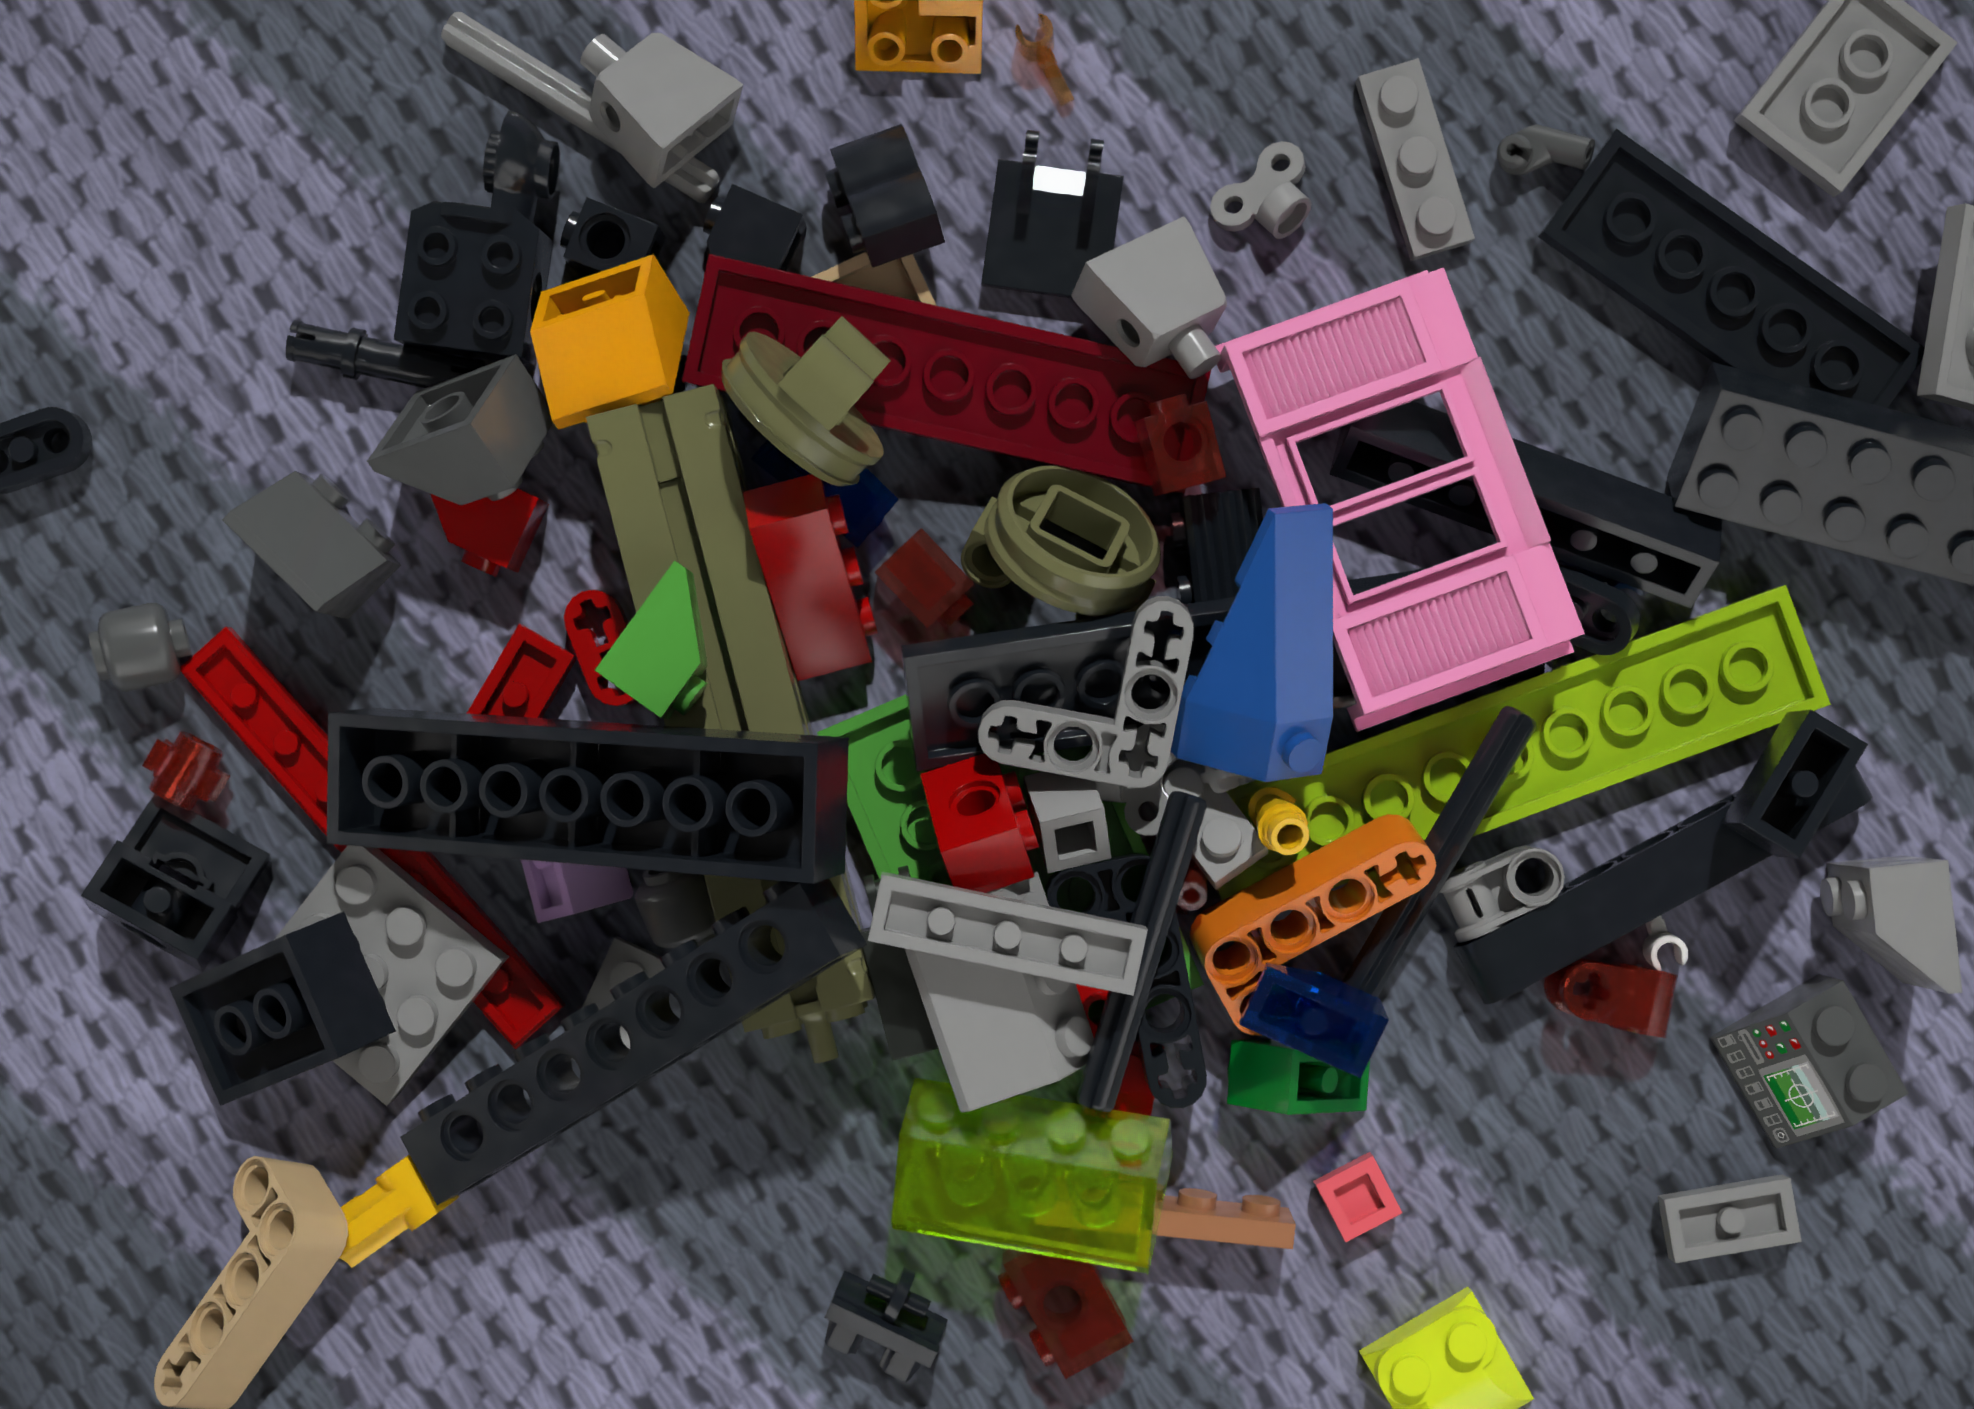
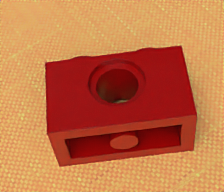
(978, 825)

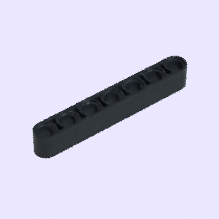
(1623, 897)

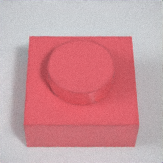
(1357, 1197)

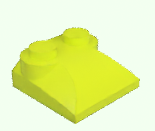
(1447, 1361)

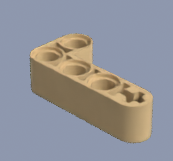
(261, 1290)

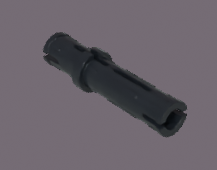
(360, 355)

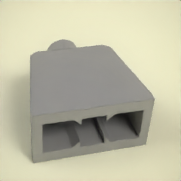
(658, 102)
(1156, 298)

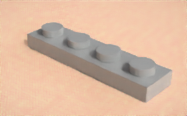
(1007, 933)

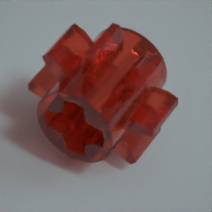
(186, 770)

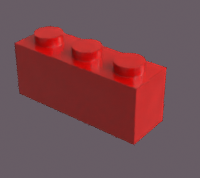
(810, 575)

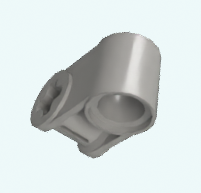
(1495, 891)

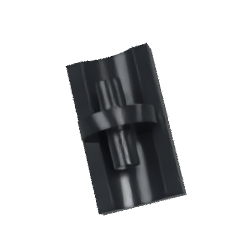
(887, 1316)

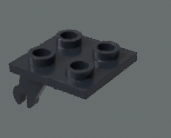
(1049, 222)

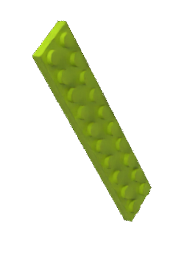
(1593, 727)

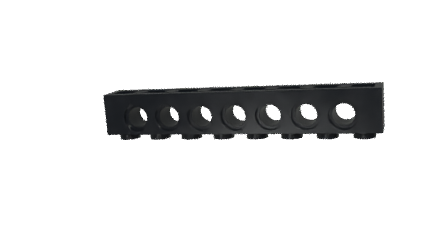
(816, 936)

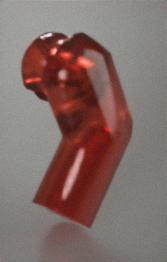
(1194, 890)

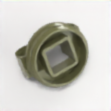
(810, 399)
(1013, 547)

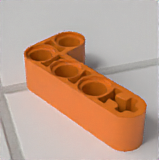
(1400, 869)

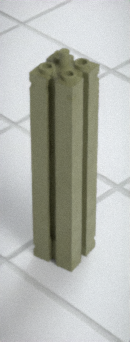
(679, 497)

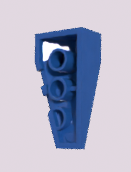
(1269, 676)

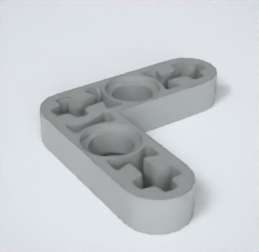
(1107, 734)

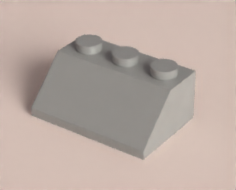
(1001, 1026)

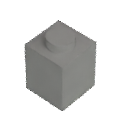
(1067, 820)

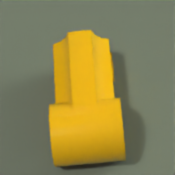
(388, 1209)

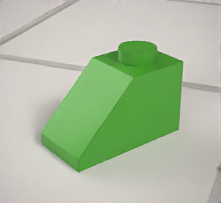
(662, 648)

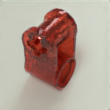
(1619, 995)

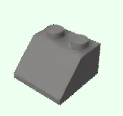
(1898, 916)

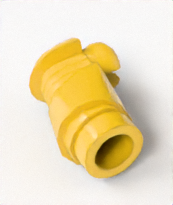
(1279, 821)

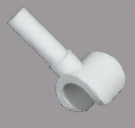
(1657, 937)

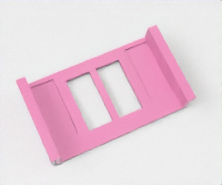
(1454, 620)

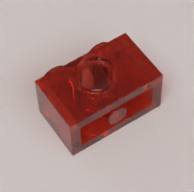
(1070, 1338)

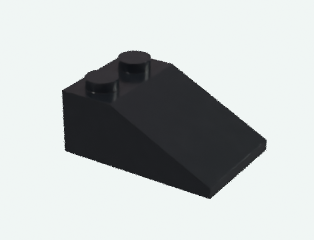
(282, 1008)

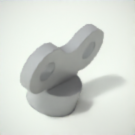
(1267, 195)
(1137, 797)

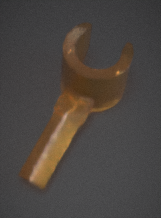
(1043, 54)

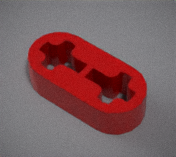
(586, 643)

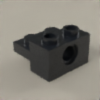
(160, 908)

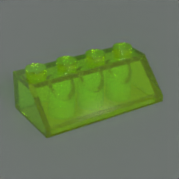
(1033, 1176)

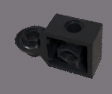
(480, 269)

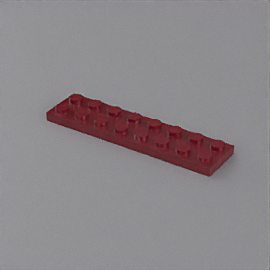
(954, 370)

